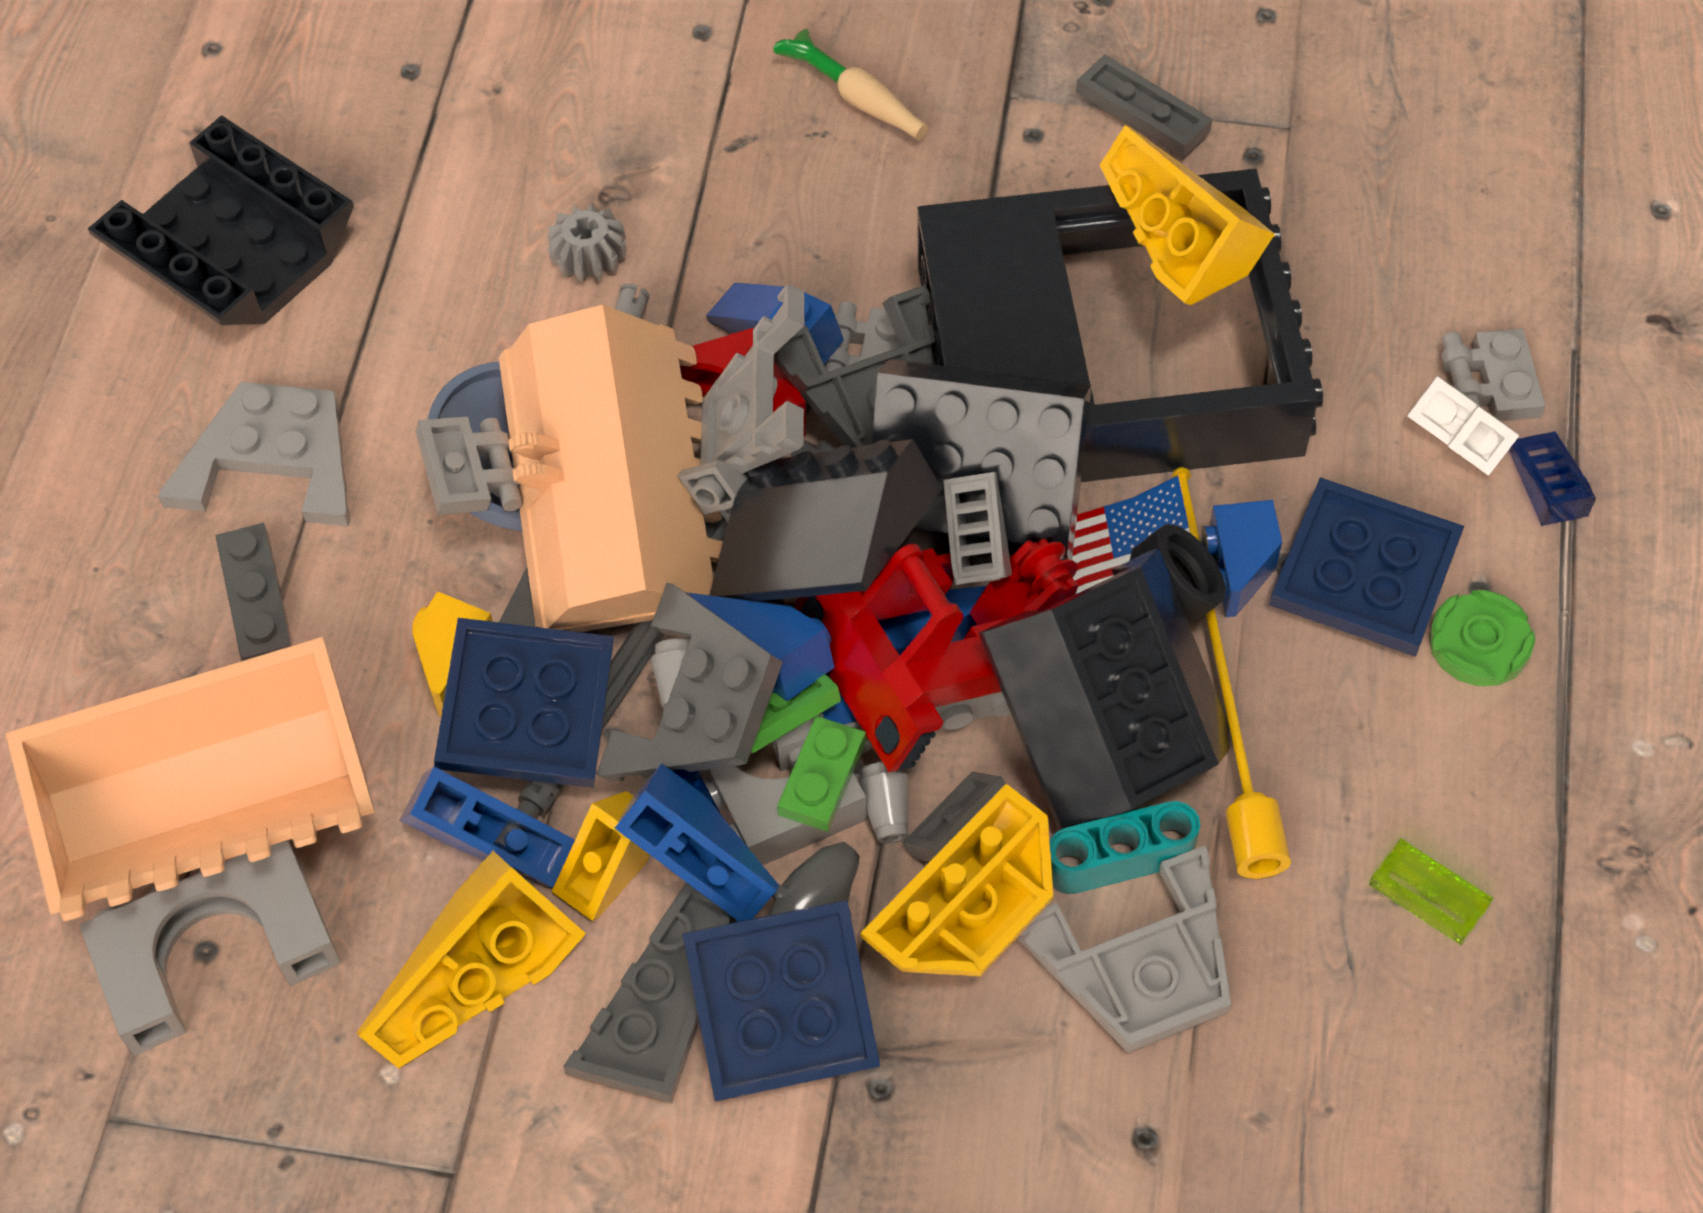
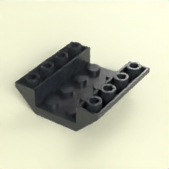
(235, 230)
(1110, 693)

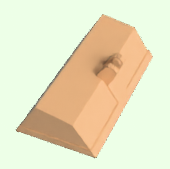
(598, 464)
(189, 777)

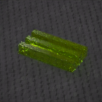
(1445, 892)

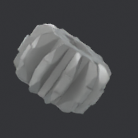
(586, 243)

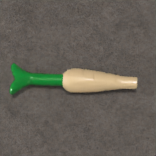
(854, 85)

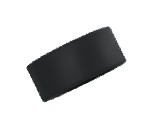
(1191, 569)

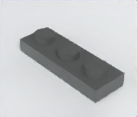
(1144, 105)
(253, 591)

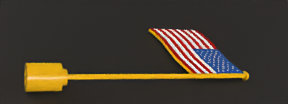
(1106, 541)

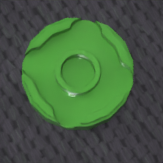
(1481, 638)

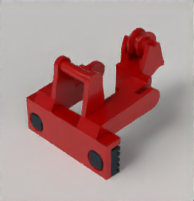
(899, 694)

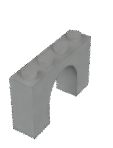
(752, 812)
(135, 939)

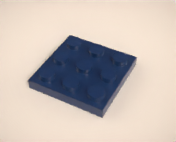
(1367, 566)
(524, 703)
(781, 1000)

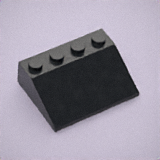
(822, 521)

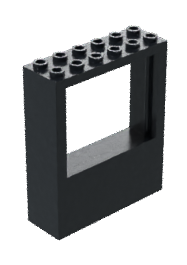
(1009, 309)

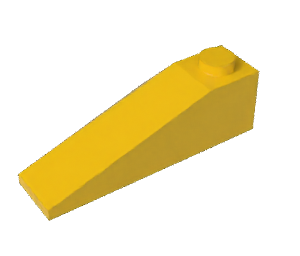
(1187, 225)
(475, 954)

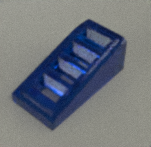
(1549, 507)

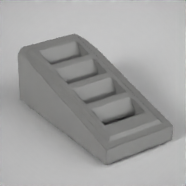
(959, 549)

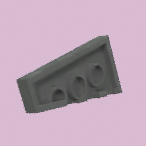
(653, 1017)

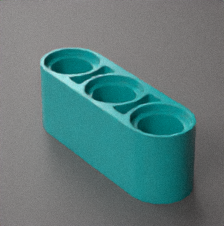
(1139, 829)

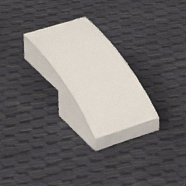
(1462, 425)

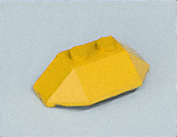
(971, 894)

